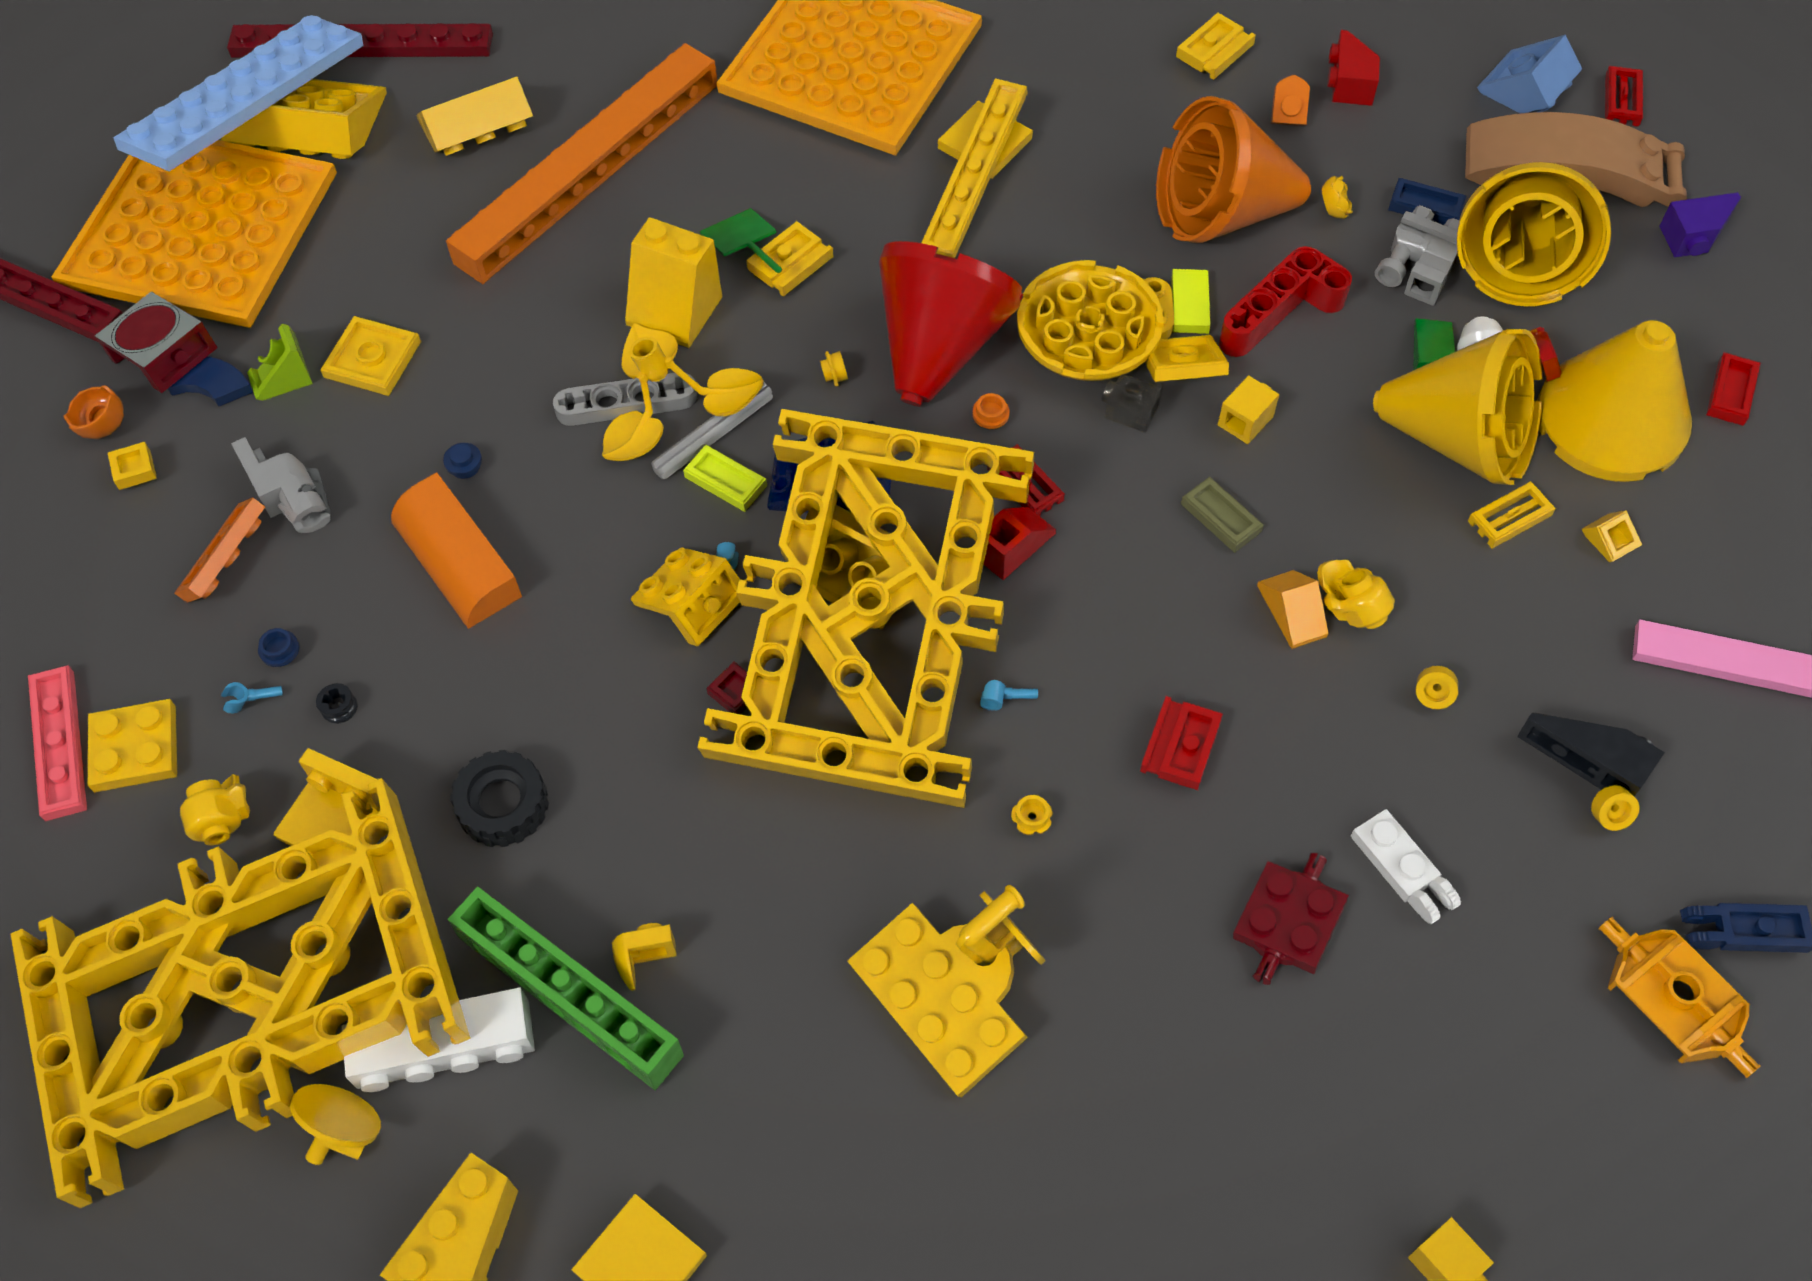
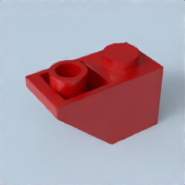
(1354, 71)
(1014, 538)

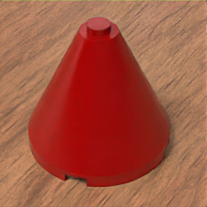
(939, 314)

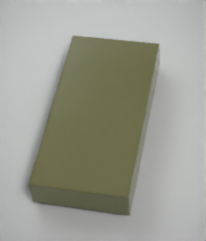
(1222, 514)

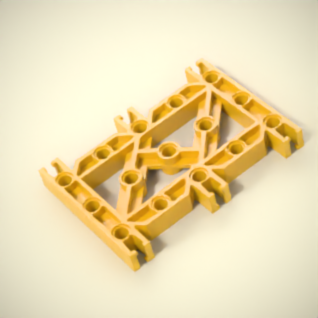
(827, 631)
(113, 1100)

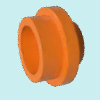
(991, 411)

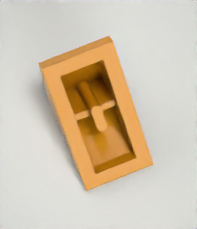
(1296, 607)

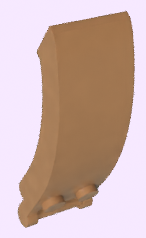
(1602, 150)

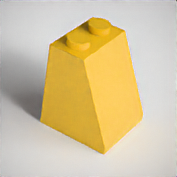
(672, 281)

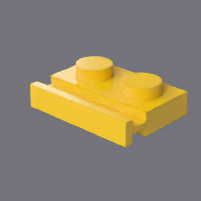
(1215, 45)
(796, 252)

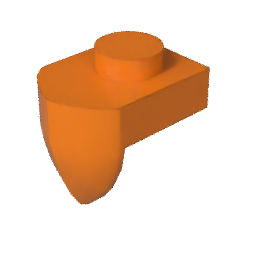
(1290, 101)

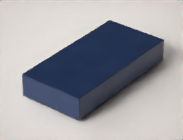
(1442, 202)

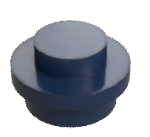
(462, 460)
(278, 647)

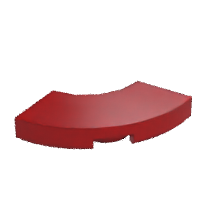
(1548, 356)

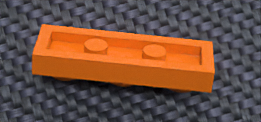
(221, 551)

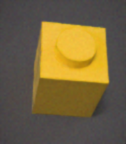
(1248, 409)
(1451, 1256)

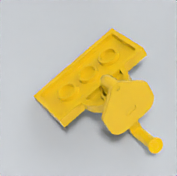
(951, 986)

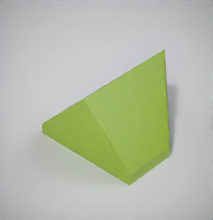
(281, 369)

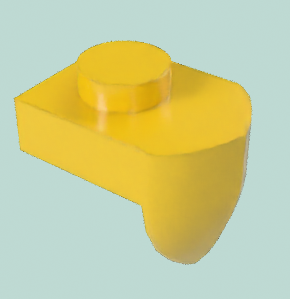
(646, 944)

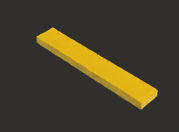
(975, 167)

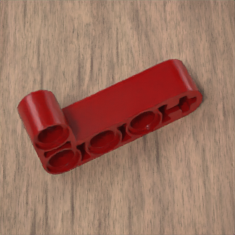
(1299, 277)

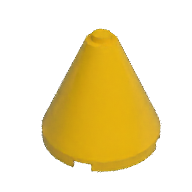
(1533, 234)
(1473, 405)
(1620, 405)

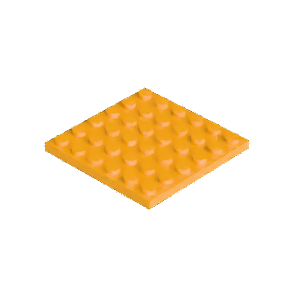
(852, 64)
(198, 234)

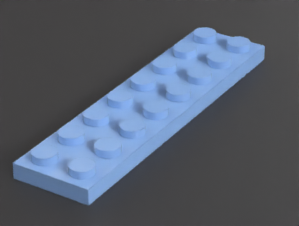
(237, 92)

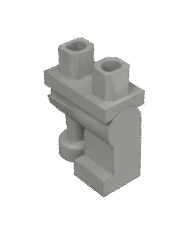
(1429, 246)

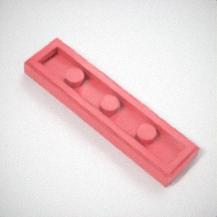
(57, 743)

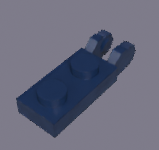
(1751, 927)

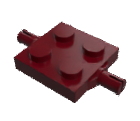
(1290, 918)

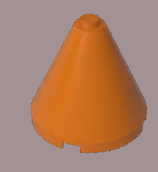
(1223, 174)

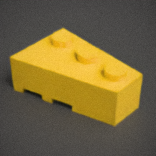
(459, 1228)

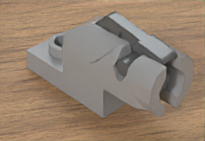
(286, 487)

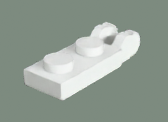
(1404, 865)

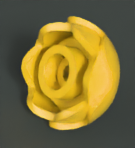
(1336, 198)

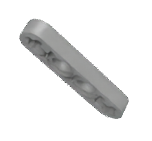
(624, 392)

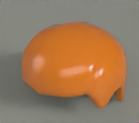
(95, 413)

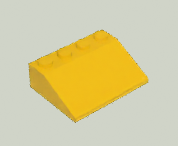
(315, 119)

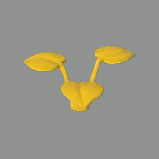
(648, 357)

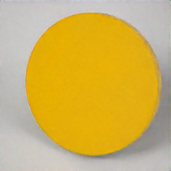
(335, 1119)

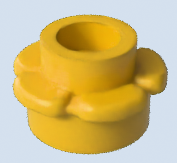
(834, 368)
(1037, 806)

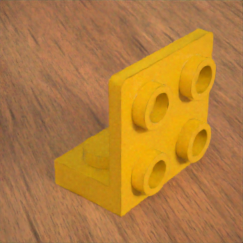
(692, 590)
(320, 802)

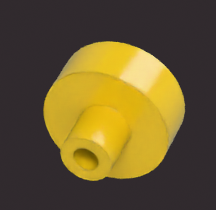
(1437, 687)
(1615, 808)

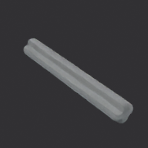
(706, 434)

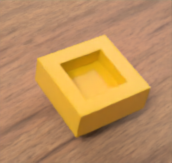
(132, 465)

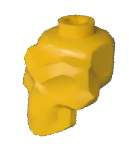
(1355, 594)
(214, 810)

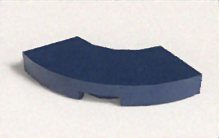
(214, 379)

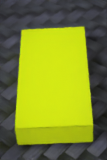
(1191, 301)
(725, 478)

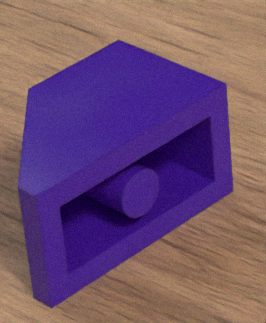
(1696, 223)

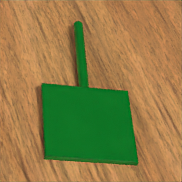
(742, 231)

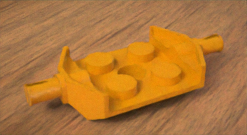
(1697, 1027)

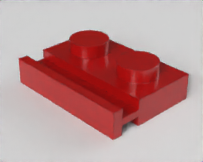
(1181, 743)

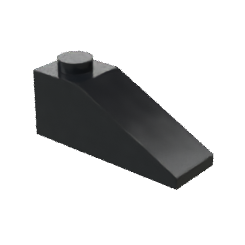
(1594, 751)

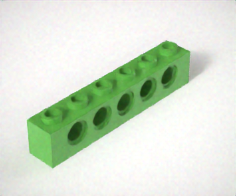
(567, 988)

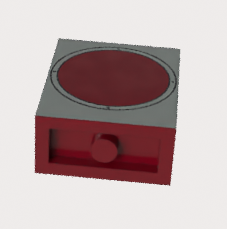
(157, 340)

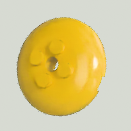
(1090, 320)

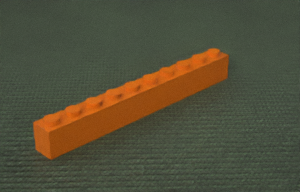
(581, 163)

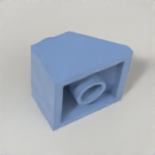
(1532, 75)

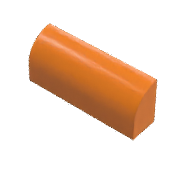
(454, 551)

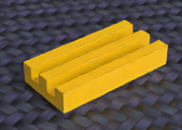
(1489, 528)

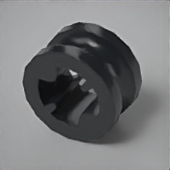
(344, 711)

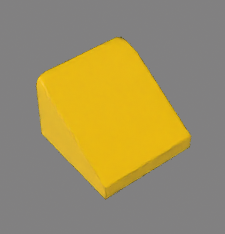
(1613, 535)

